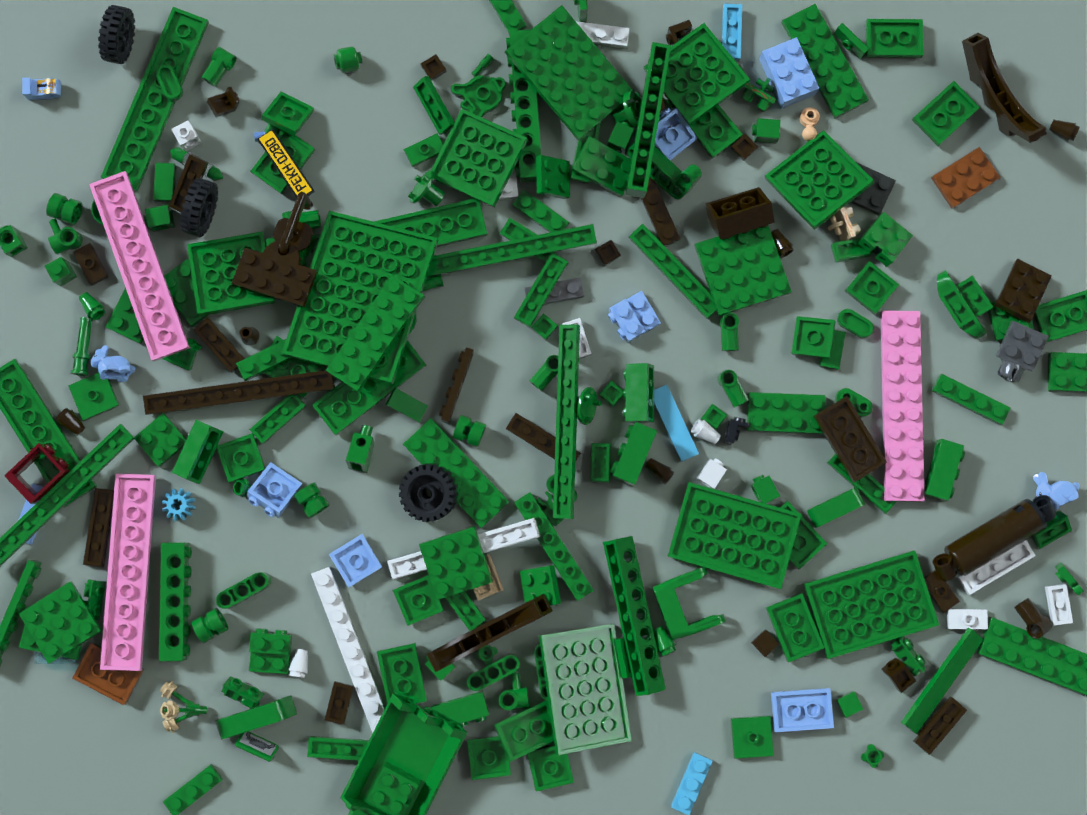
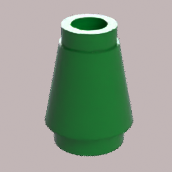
(92, 307)
(664, 643)

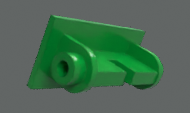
(95, 592)
(914, 661)
(250, 695)

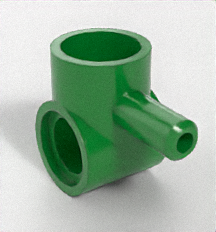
(59, 239)
(520, 695)

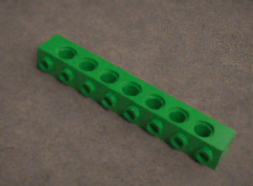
(648, 120)
(526, 172)
(634, 616)

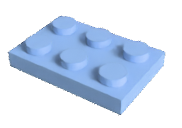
(802, 710)

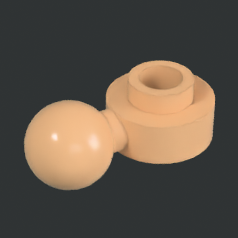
(809, 132)

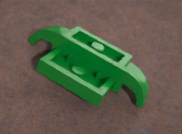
(964, 302)

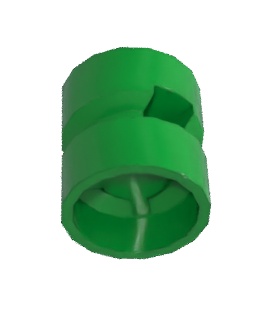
(62, 208)
(475, 434)
(311, 499)
(208, 626)

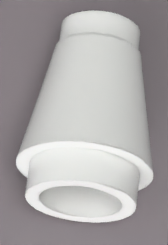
(704, 431)
(299, 664)

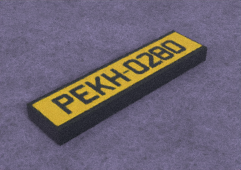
(285, 163)

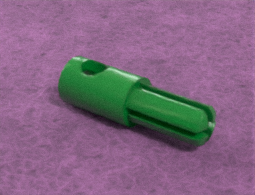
(483, 65)

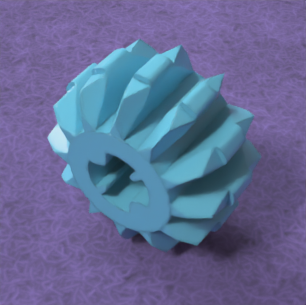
(173, 500)

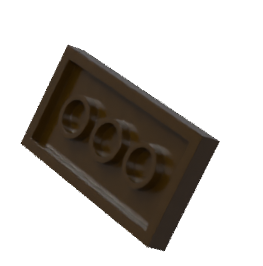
(850, 439)

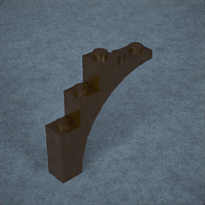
(996, 94)
(489, 632)

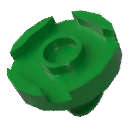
(630, 108)

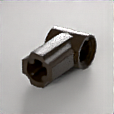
(1036, 623)

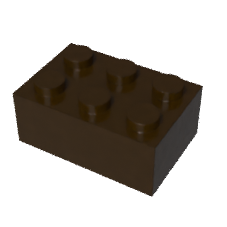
(740, 213)

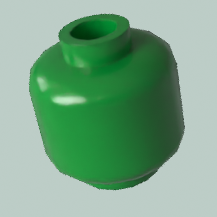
(347, 59)

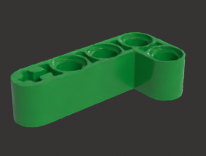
(669, 176)
(256, 717)

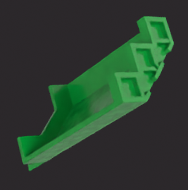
(415, 743)

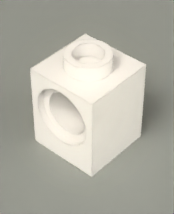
(186, 135)
(712, 473)

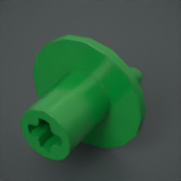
(426, 190)
(587, 405)

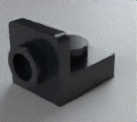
(732, 433)

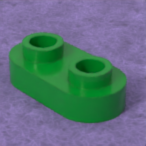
(856, 400)

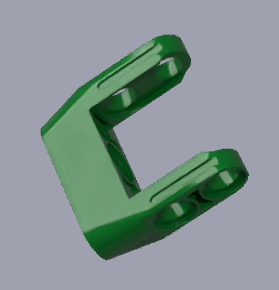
(672, 610)

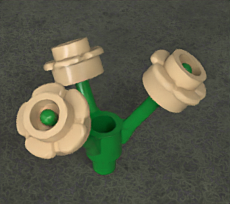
(170, 709)

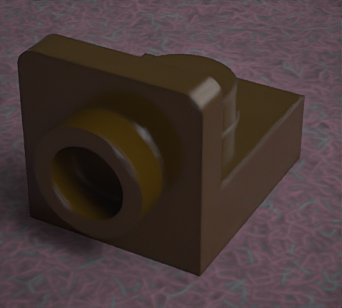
(678, 31)
(899, 674)

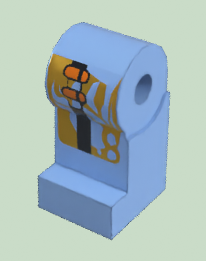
(41, 88)

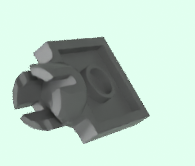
(1019, 351)

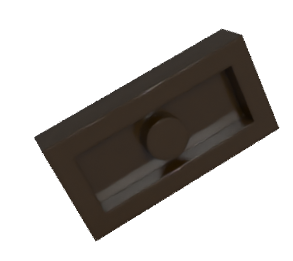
(339, 703)

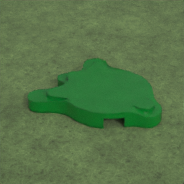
(480, 94)

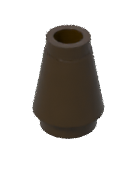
(1064, 129)
(782, 244)
(252, 338)
(70, 421)
(660, 471)

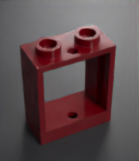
(22, 486)

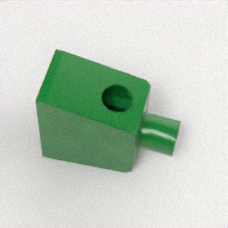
(360, 456)

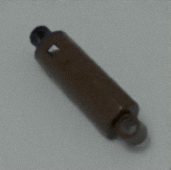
(994, 537)

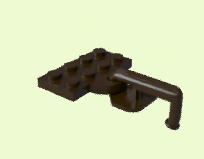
(281, 274)

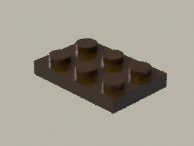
(1023, 290)

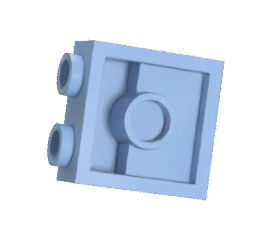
(673, 133)
(633, 317)
(273, 490)

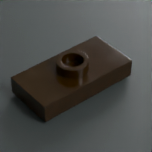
(90, 264)
(940, 592)

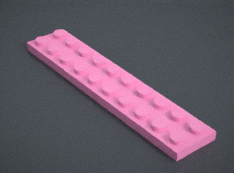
(139, 266)
(902, 406)
(128, 572)

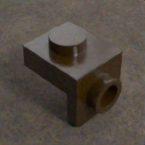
(224, 102)

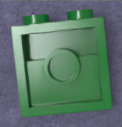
(270, 651)

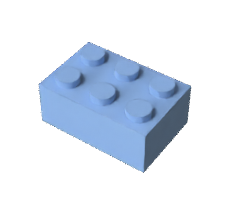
(789, 73)

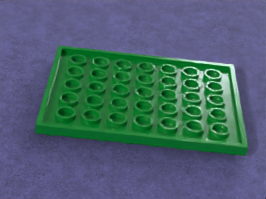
(352, 268)

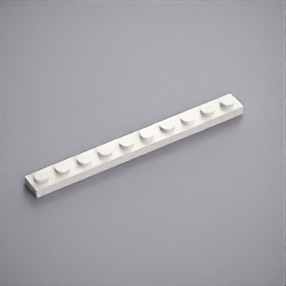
(349, 645)

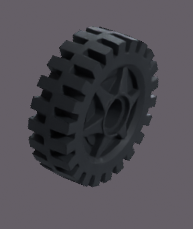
(116, 34)
(199, 207)
(418, 503)

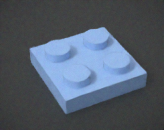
(355, 560)

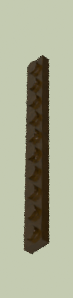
(238, 392)

